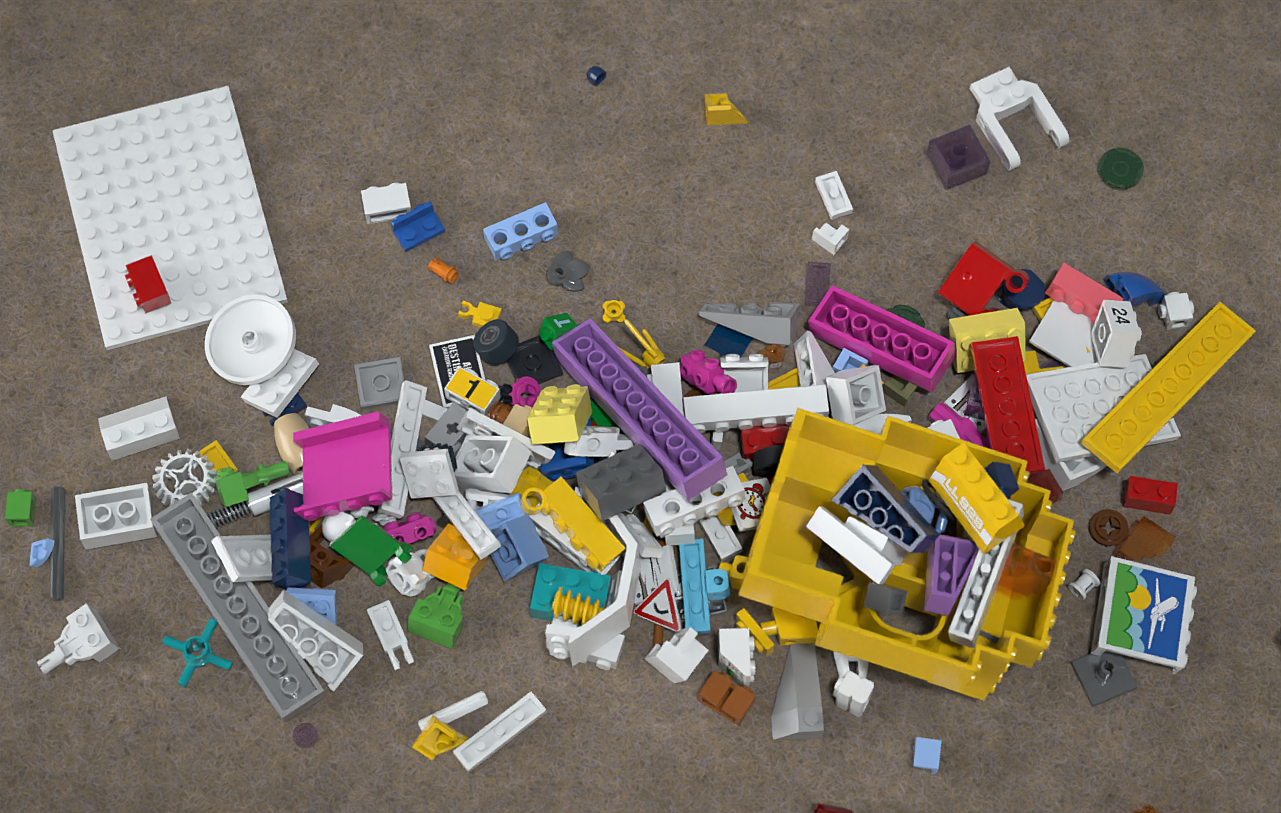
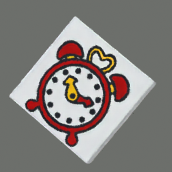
(749, 511)

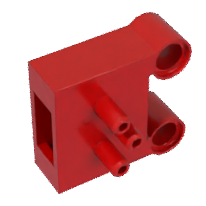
(978, 279)

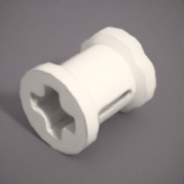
(1084, 584)

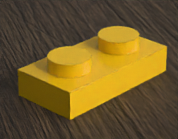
(762, 642)

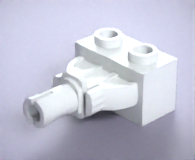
(81, 640)

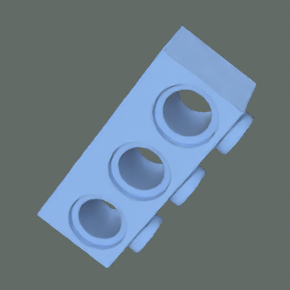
(522, 222)

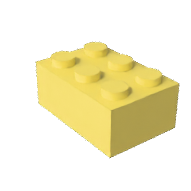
(981, 328)
(559, 414)

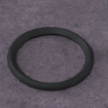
(925, 483)

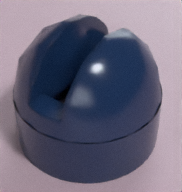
(596, 75)

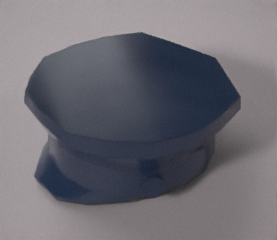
(1027, 298)

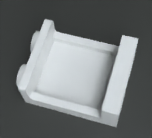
(749, 371)

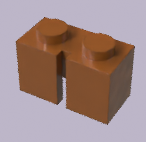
(727, 698)

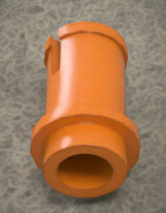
(443, 270)

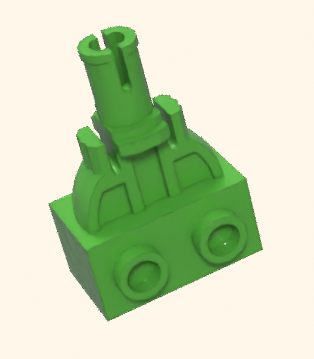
(232, 484)
(438, 616)

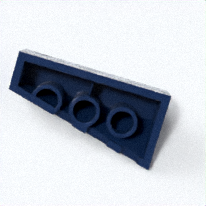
(289, 541)

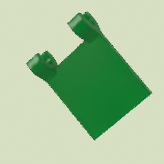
(370, 547)

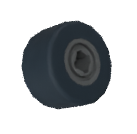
(496, 342)

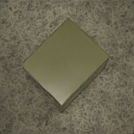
(899, 390)

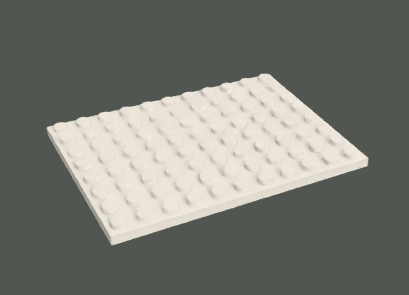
(172, 188)

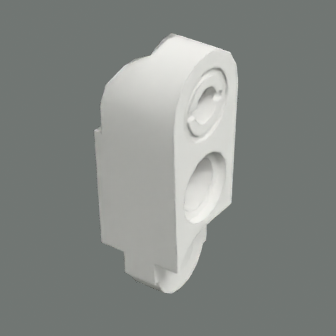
(598, 442)

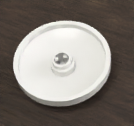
(250, 339)

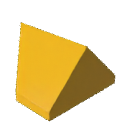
(721, 111)
(438, 738)

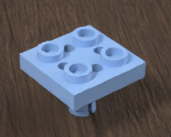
(319, 600)

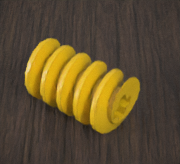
(575, 607)

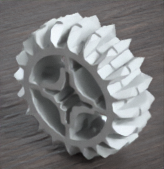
(190, 463)

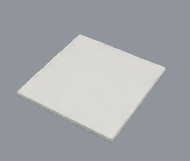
(1065, 336)

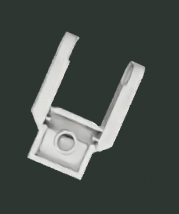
(1005, 95)

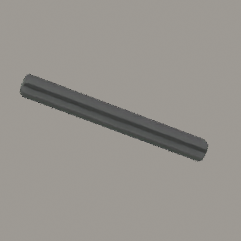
(56, 589)

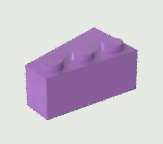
(946, 572)

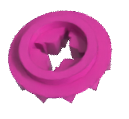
(525, 385)

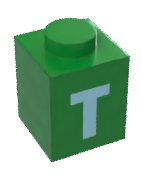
(555, 327)

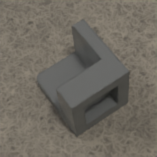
(885, 598)

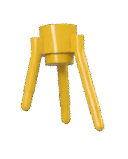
(652, 355)

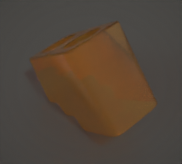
(1146, 540)
(1017, 571)

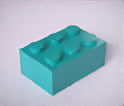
(552, 577)

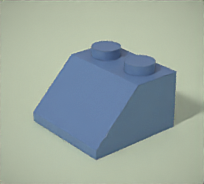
(519, 549)

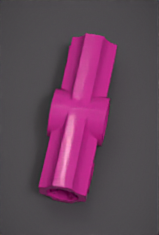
(965, 427)

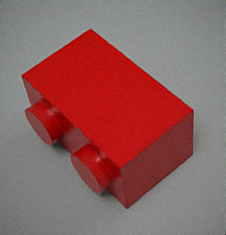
(148, 284)
(1150, 495)

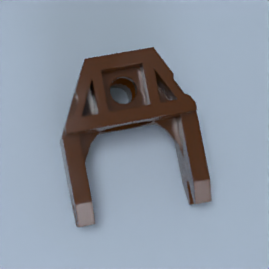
(330, 568)

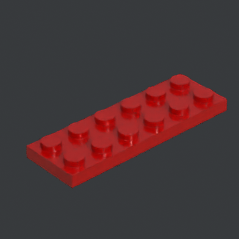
(1007, 400)

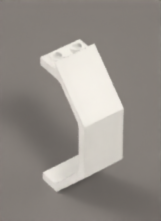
(584, 640)

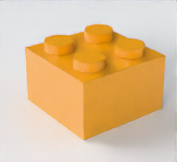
(453, 559)

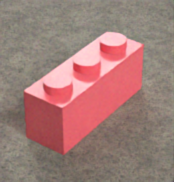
(1079, 292)

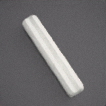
(458, 709)

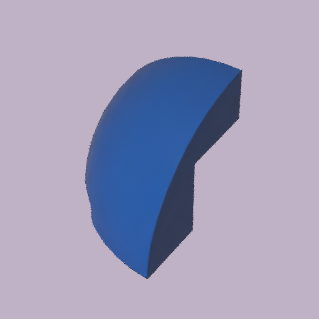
(1135, 288)

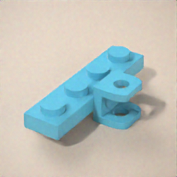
(700, 586)

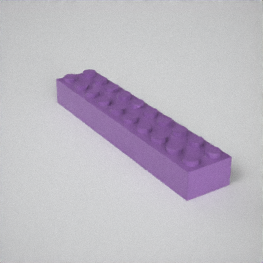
(640, 409)

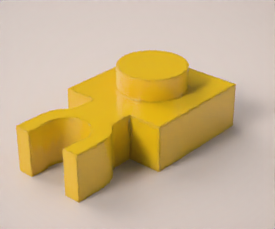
(481, 314)

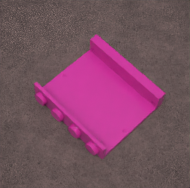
(345, 465)

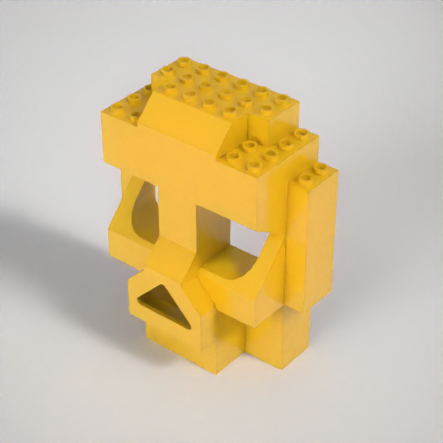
(782, 572)

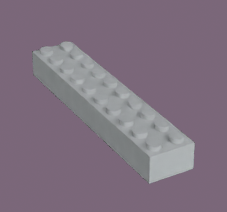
(238, 610)

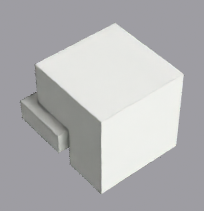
(678, 656)

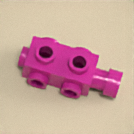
(706, 373)
(407, 530)

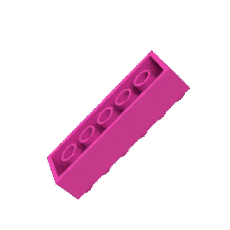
(882, 338)

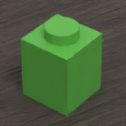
(20, 508)

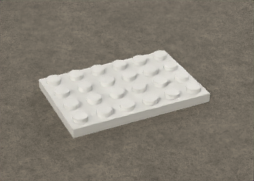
(1079, 397)

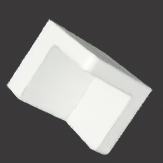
(830, 238)

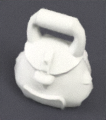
(409, 577)

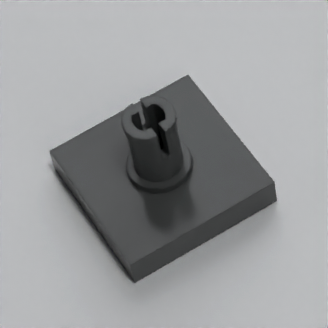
(1103, 676)

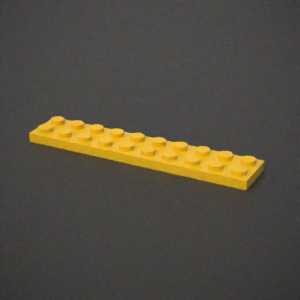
(1167, 387)

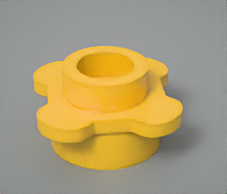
(609, 306)

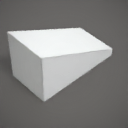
(433, 411)

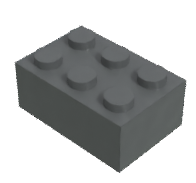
(621, 482)

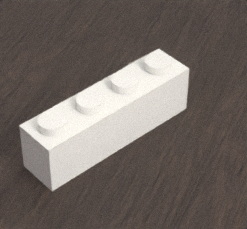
(317, 639)

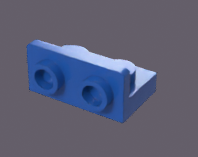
(417, 226)

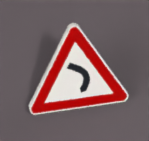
(661, 607)

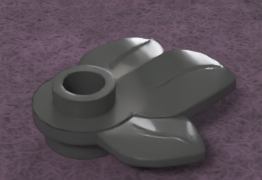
(570, 271)

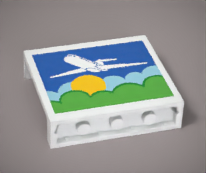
(1144, 613)

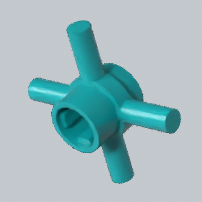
(194, 644)

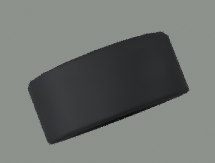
(767, 460)

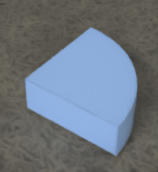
(40, 551)

